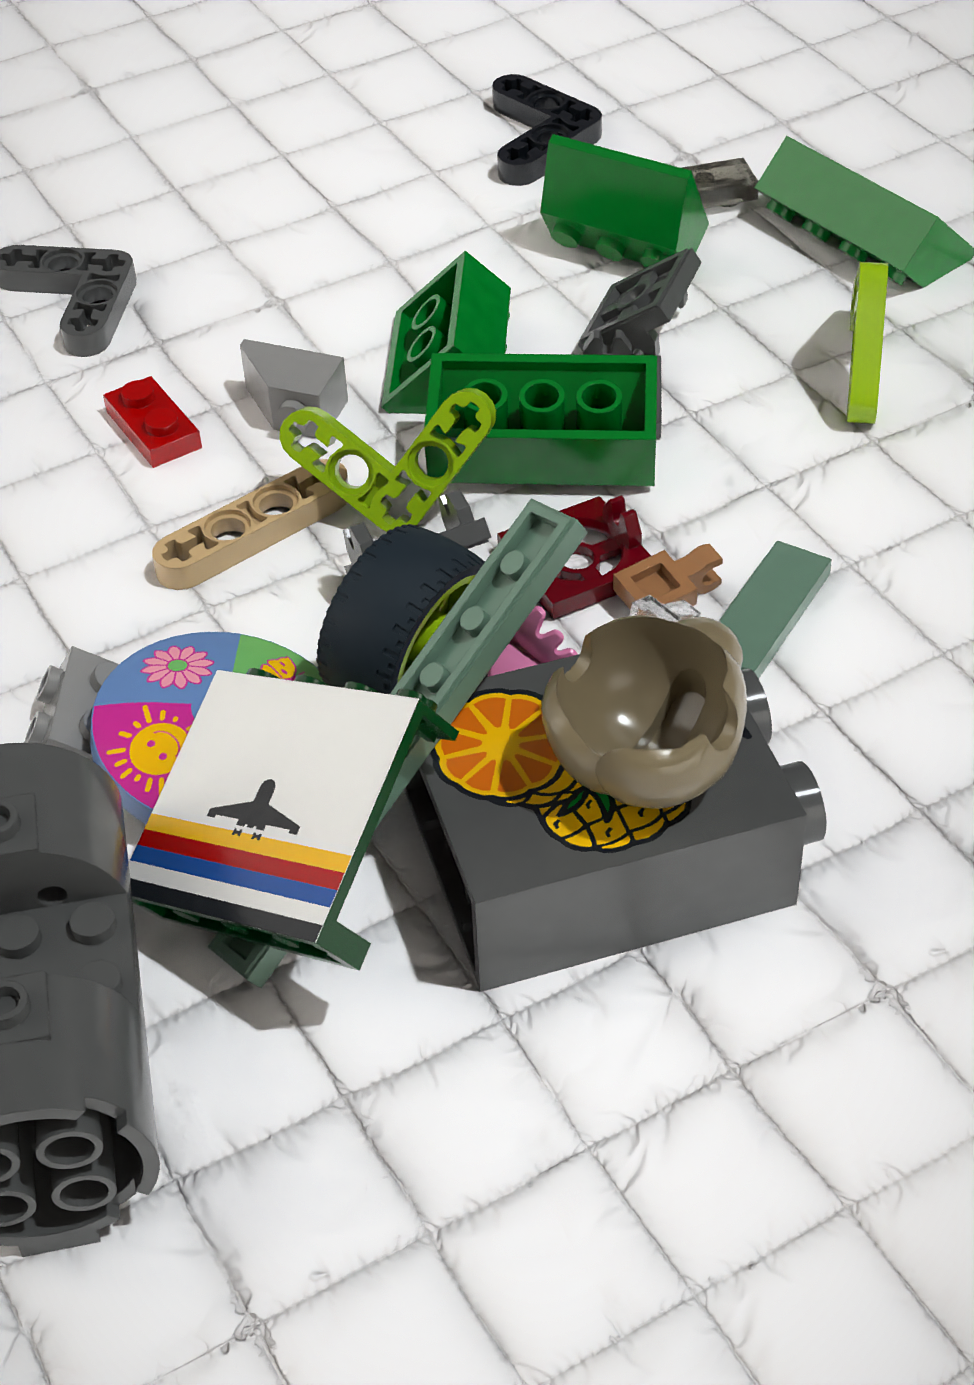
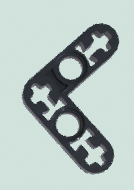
(547, 113)

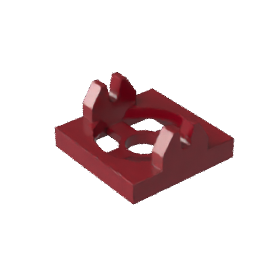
(587, 585)

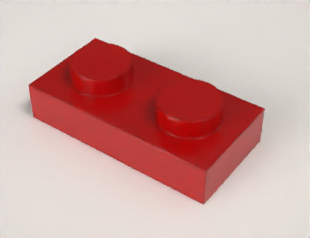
(152, 421)

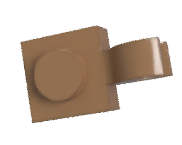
(670, 579)

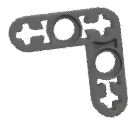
(89, 278)

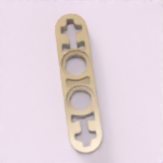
(197, 555)

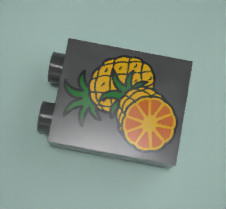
(571, 875)

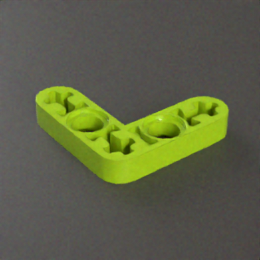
(867, 324)
(384, 477)

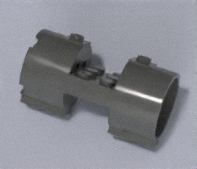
(71, 1006)

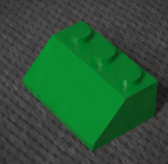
(619, 203)
(453, 313)

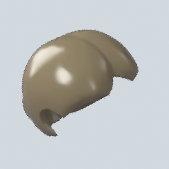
(649, 709)

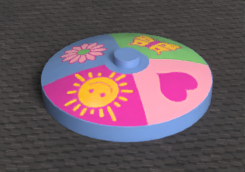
(154, 698)

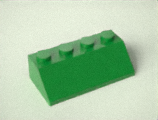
(860, 215)
(555, 417)

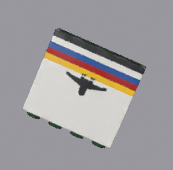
(277, 809)

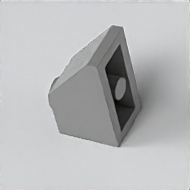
(291, 379)

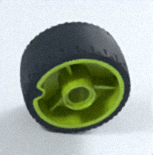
(391, 606)

